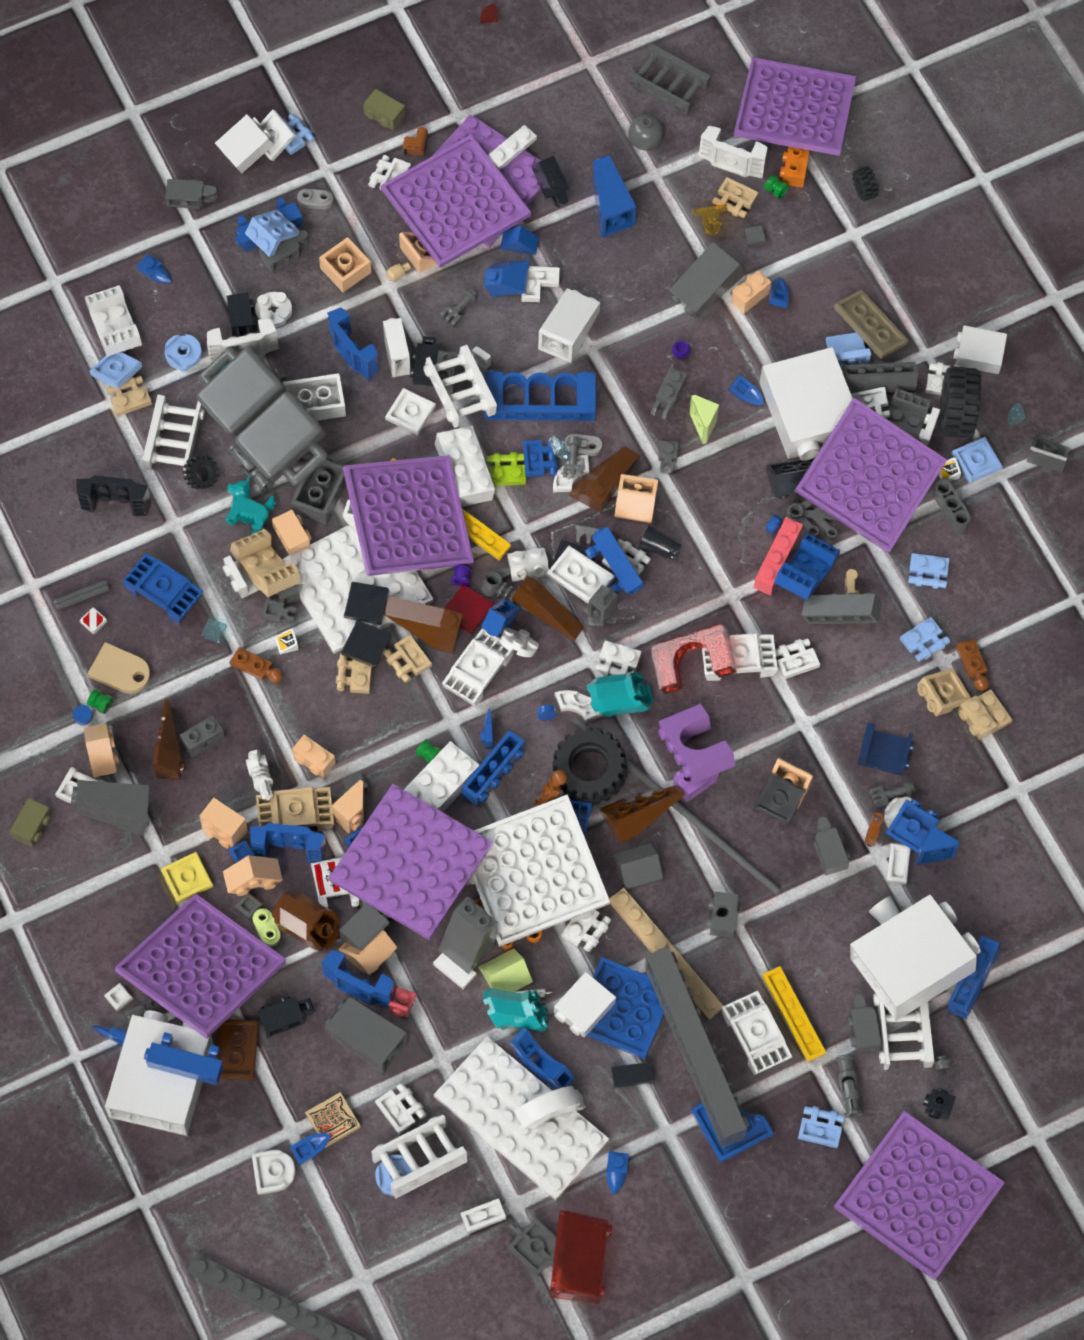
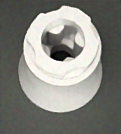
(884, 910)

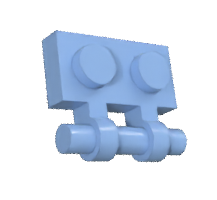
(305, 133)
(928, 566)
(920, 636)
(821, 1132)

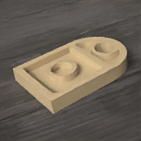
(118, 668)

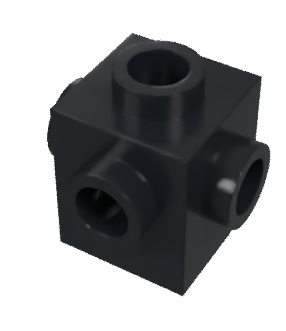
(939, 1104)

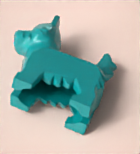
(247, 509)

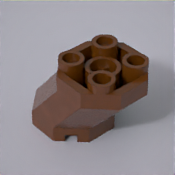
(306, 920)

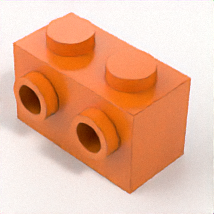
(795, 166)

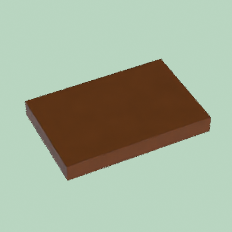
(238, 1048)

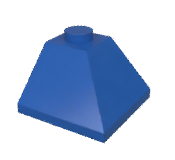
(507, 278)

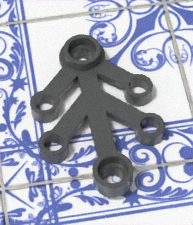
(817, 515)

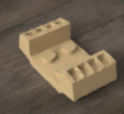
(263, 564)
(297, 808)

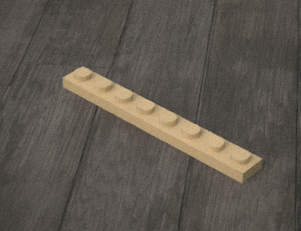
(655, 941)

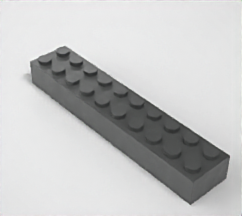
(695, 1047)

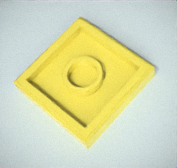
(186, 877)

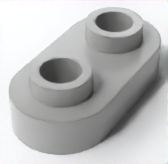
(315, 199)
(586, 442)

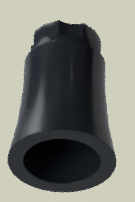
(659, 543)

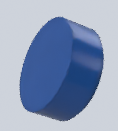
(546, 712)
(82, 715)

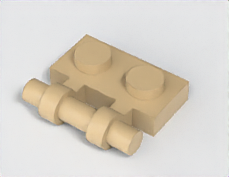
(737, 193)
(130, 400)
(413, 656)
(359, 679)

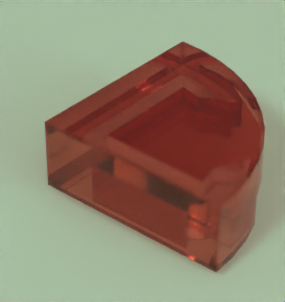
(489, 14)

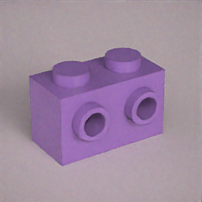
(690, 789)

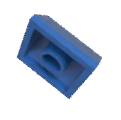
(937, 848)

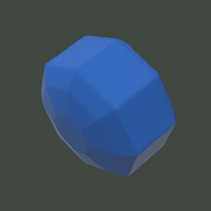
(774, 524)

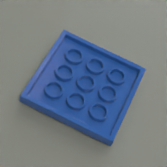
(634, 1016)

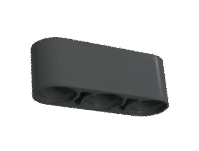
(951, 498)

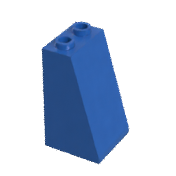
(613, 202)

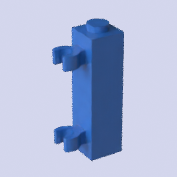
(290, 212)
(617, 561)
(184, 1063)

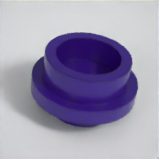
(681, 350)

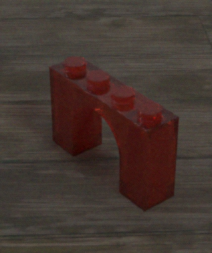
(669, 654)

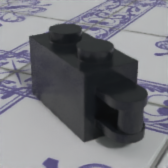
(551, 181)
(240, 314)
(426, 349)
(284, 1015)

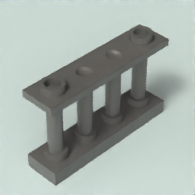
(669, 63)

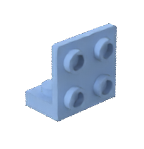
(849, 349)

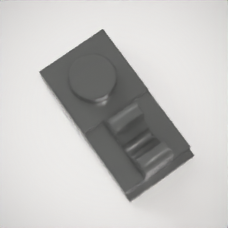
(587, 530)

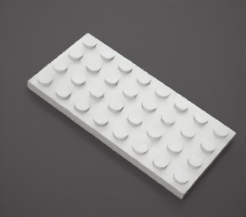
(485, 1097)

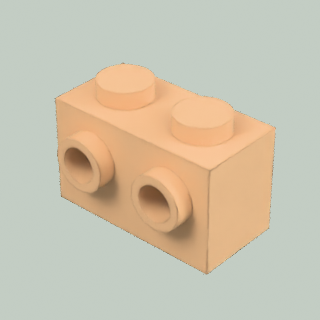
(751, 291)
(291, 532)
(313, 756)

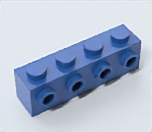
(492, 769)

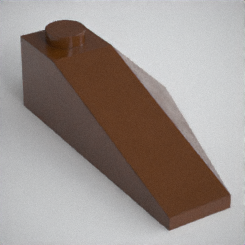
(602, 482)
(543, 603)
(429, 623)
(167, 755)

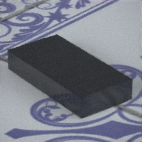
(632, 1074)

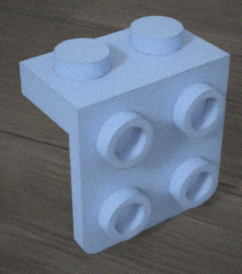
(270, 229)

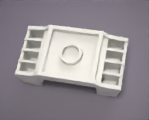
(732, 158)
(113, 321)
(261, 342)
(750, 654)
(477, 667)
(756, 1032)

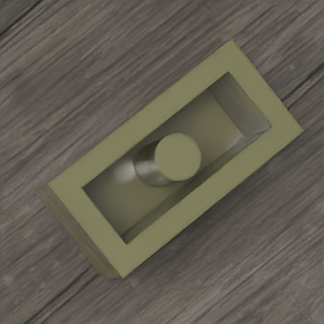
(384, 109)
(31, 822)

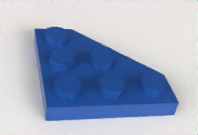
(756, 1132)

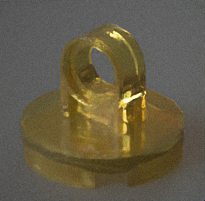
(709, 215)

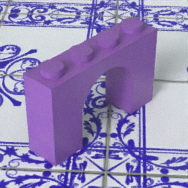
(694, 763)

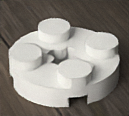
(274, 299)
(519, 641)

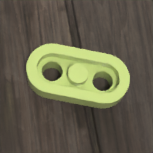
(266, 926)

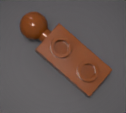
(973, 663)
(255, 666)
(551, 789)

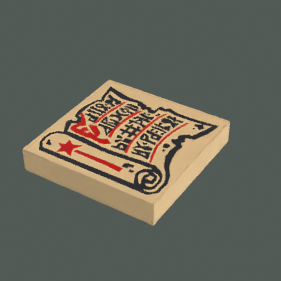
(333, 1118)

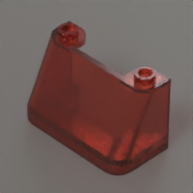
(579, 1257)

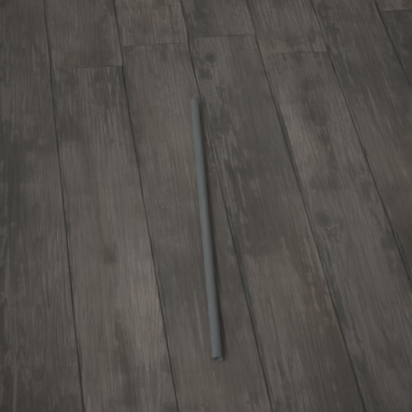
(697, 823)

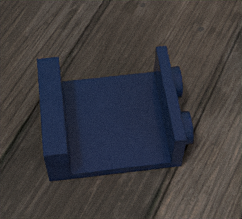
(885, 751)

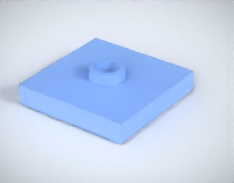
(116, 369)
(977, 460)

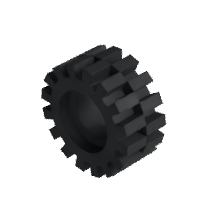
(865, 183)
(210, 470)

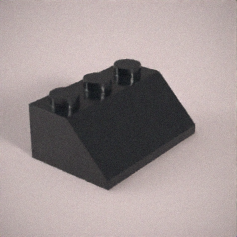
(786, 476)

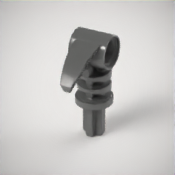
(494, 585)

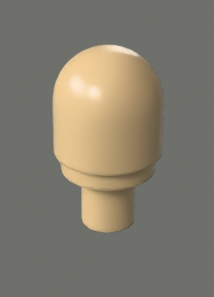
(397, 271)

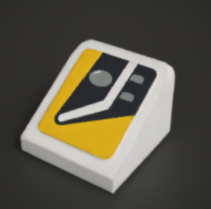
(950, 470)
(286, 642)

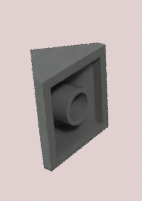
(1048, 454)
(638, 866)
(363, 927)

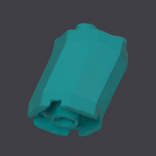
(620, 694)
(516, 1010)

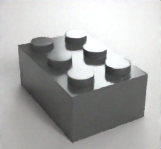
(319, 492)

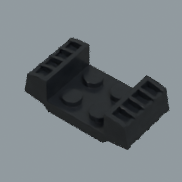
(113, 489)

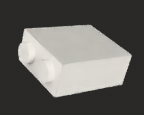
(245, 143)
(396, 347)
(980, 349)
(584, 1005)

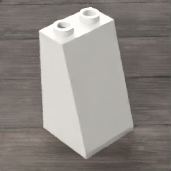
(568, 325)

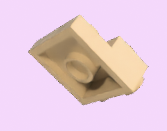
(943, 691)
(984, 714)

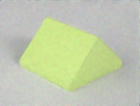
(704, 416)
(507, 972)

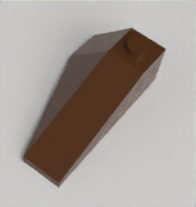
(631, 818)

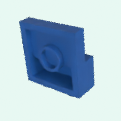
(913, 825)

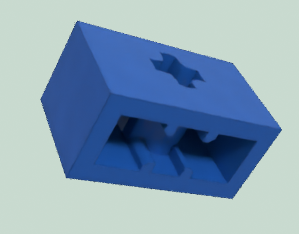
(500, 617)

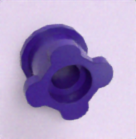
(461, 575)

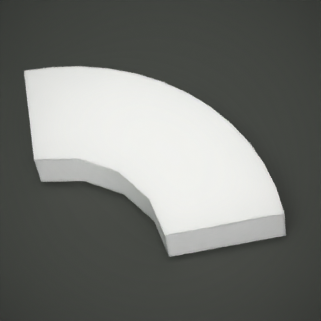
(565, 484)
(578, 703)

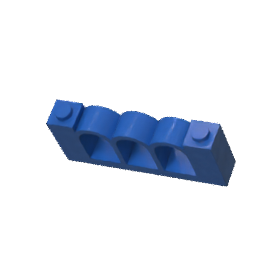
(583, 384)

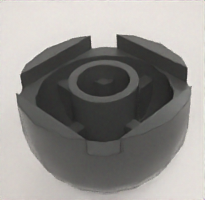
(646, 132)

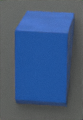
(519, 240)

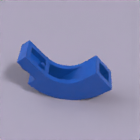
(539, 1062)

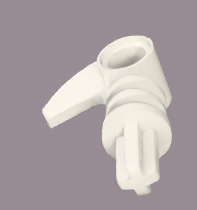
(260, 774)

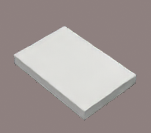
(579, 574)

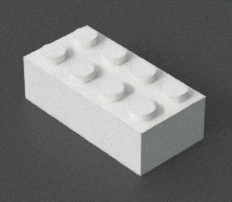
(319, 395)
(468, 465)
(443, 777)

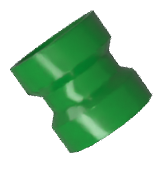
(775, 186)
(100, 701)
(427, 751)

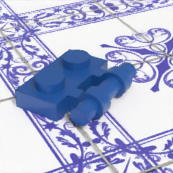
(534, 461)

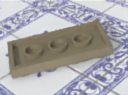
(871, 324)

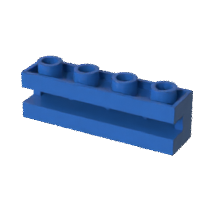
(969, 988)

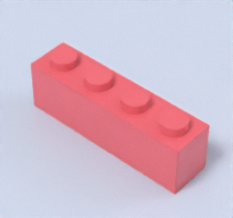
(777, 555)

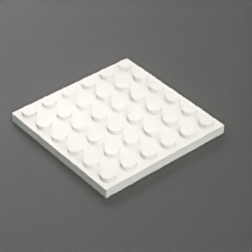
(326, 580)
(537, 871)

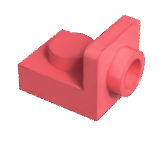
(402, 1002)

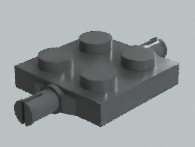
(533, 1246)

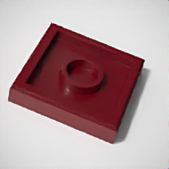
(472, 606)

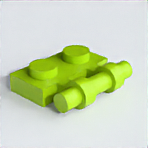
(507, 475)

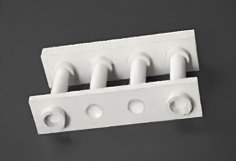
(471, 374)
(158, 423)
(922, 1035)
(419, 1175)

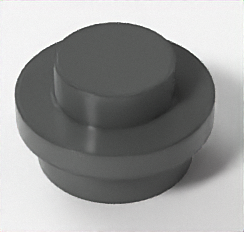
(942, 1062)

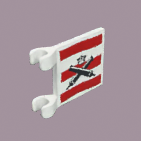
(324, 887)

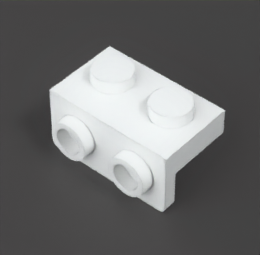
(528, 561)
(240, 580)

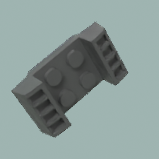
(909, 412)

